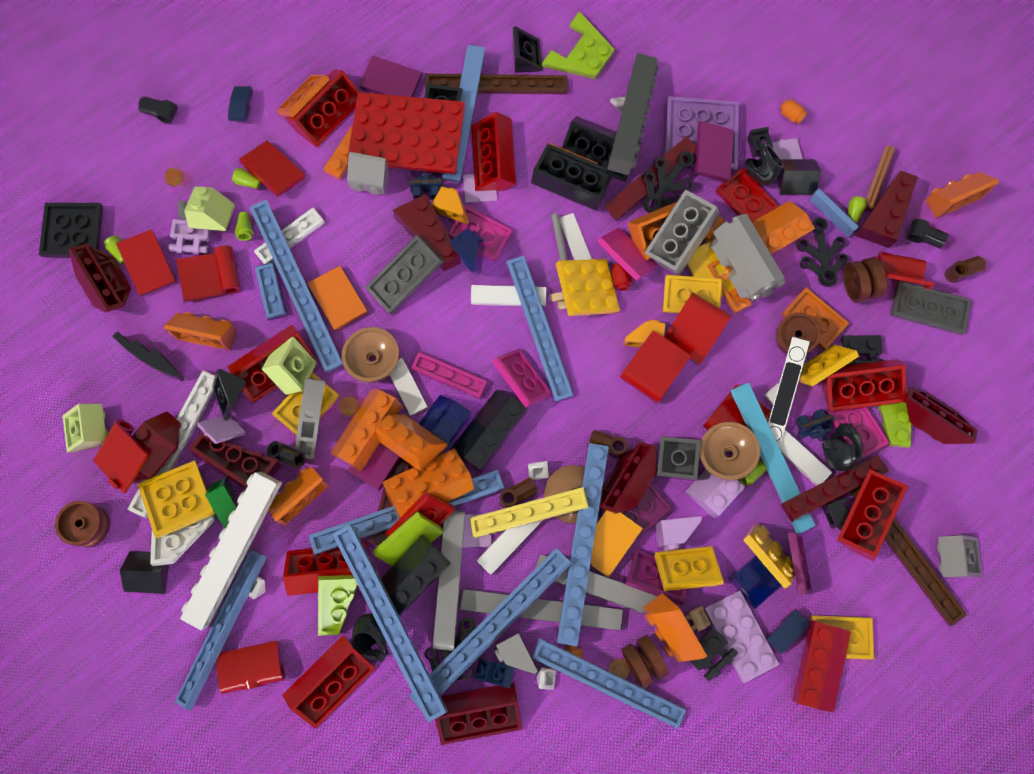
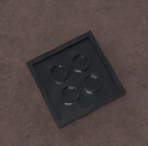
(69, 226)

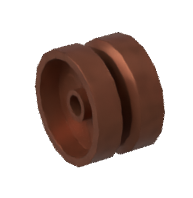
(864, 279)
(804, 325)
(82, 524)
(647, 660)

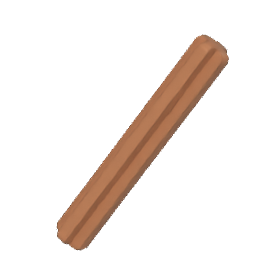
(879, 177)

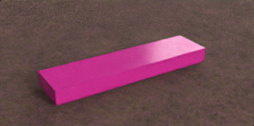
(449, 375)

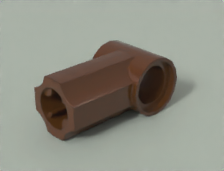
(965, 268)
(607, 440)
(519, 492)

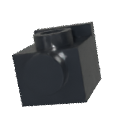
(754, 138)
(836, 513)

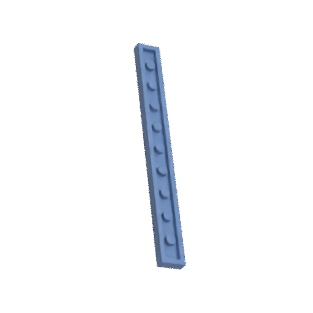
(296, 286)
(386, 518)
(582, 547)
(498, 621)
(390, 623)

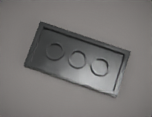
(404, 274)
(930, 307)

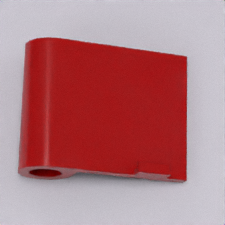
(905, 269)
(208, 275)
(697, 327)
(655, 366)
(729, 412)
(120, 456)

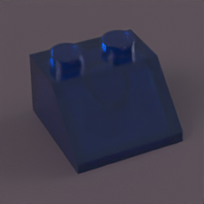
(470, 249)
(446, 419)
(754, 581)

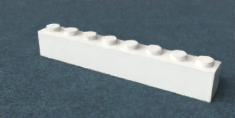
(231, 550)

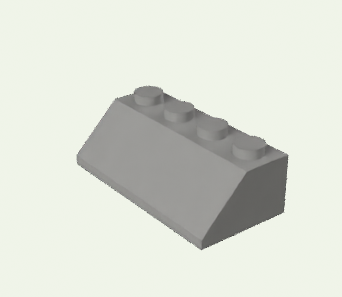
(682, 232)

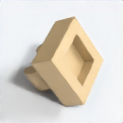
(558, 296)
(699, 618)

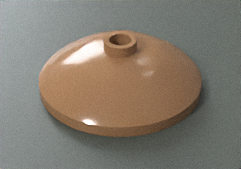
(367, 344)
(729, 438)
(564, 480)

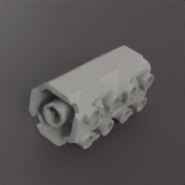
(753, 267)

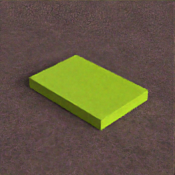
(405, 536)

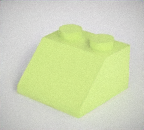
(208, 209)
(289, 366)
(84, 427)

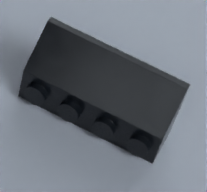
(592, 142)
(572, 177)
(489, 430)
(414, 573)

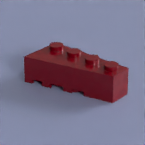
(421, 219)

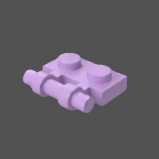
(181, 232)

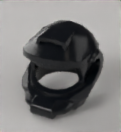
(766, 169)
(838, 453)
(365, 635)

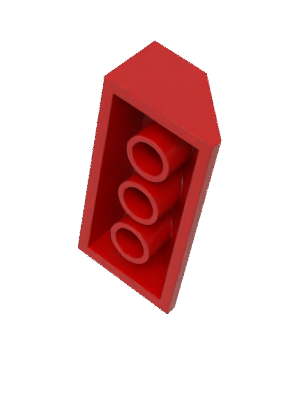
(326, 108)
(493, 153)
(250, 365)
(865, 385)
(872, 514)
(304, 567)
(821, 666)
(328, 682)

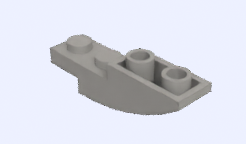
(309, 416)

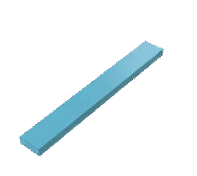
(769, 450)

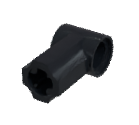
(162, 110)
(922, 232)
(286, 454)

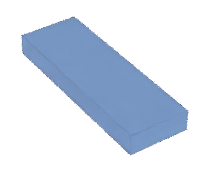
(833, 213)
(270, 291)

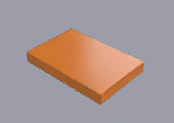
(303, 95)
(337, 298)
(828, 319)

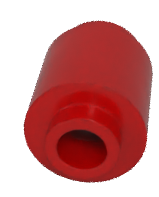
(621, 278)

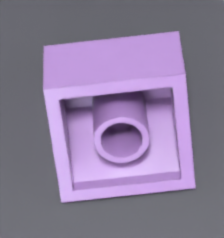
(714, 493)
(675, 531)

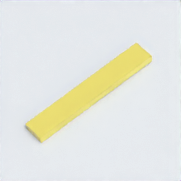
(529, 512)

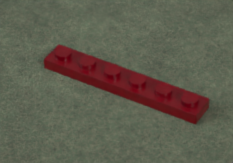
(831, 489)

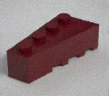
(887, 216)
(233, 460)

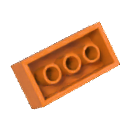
(442, 477)

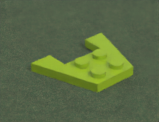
(587, 56)

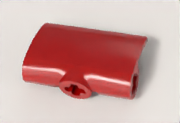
(249, 667)

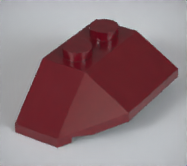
(99, 277)
(938, 419)
(160, 440)
(629, 479)

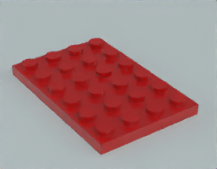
(408, 131)

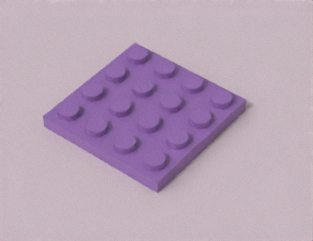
(686, 113)

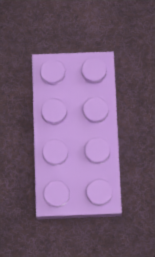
(739, 627)

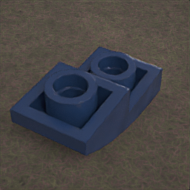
(239, 103)
(789, 631)
(494, 673)

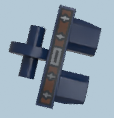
(425, 183)
(816, 428)

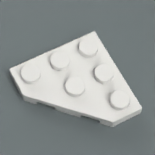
(171, 546)

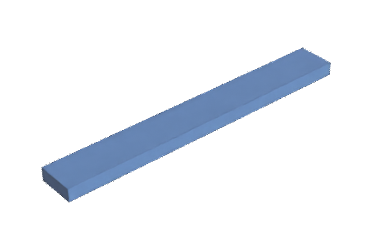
(469, 83)
(539, 328)
(220, 630)
(608, 683)

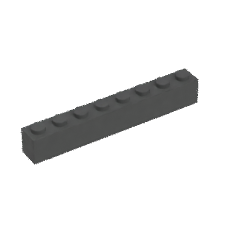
(632, 114)

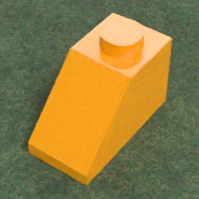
(450, 205)
(639, 335)

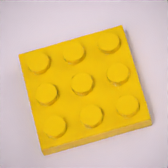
(587, 287)
(175, 499)
(770, 554)

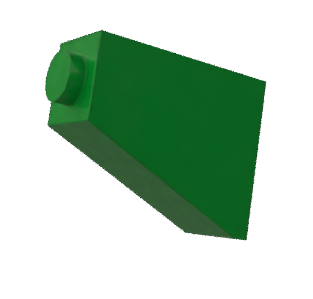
(222, 499)

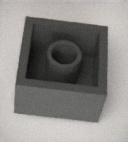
(678, 458)

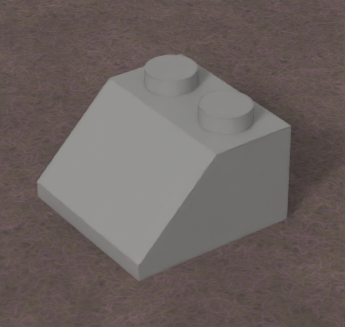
(367, 173)
(959, 556)
(515, 654)

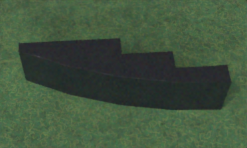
(152, 359)

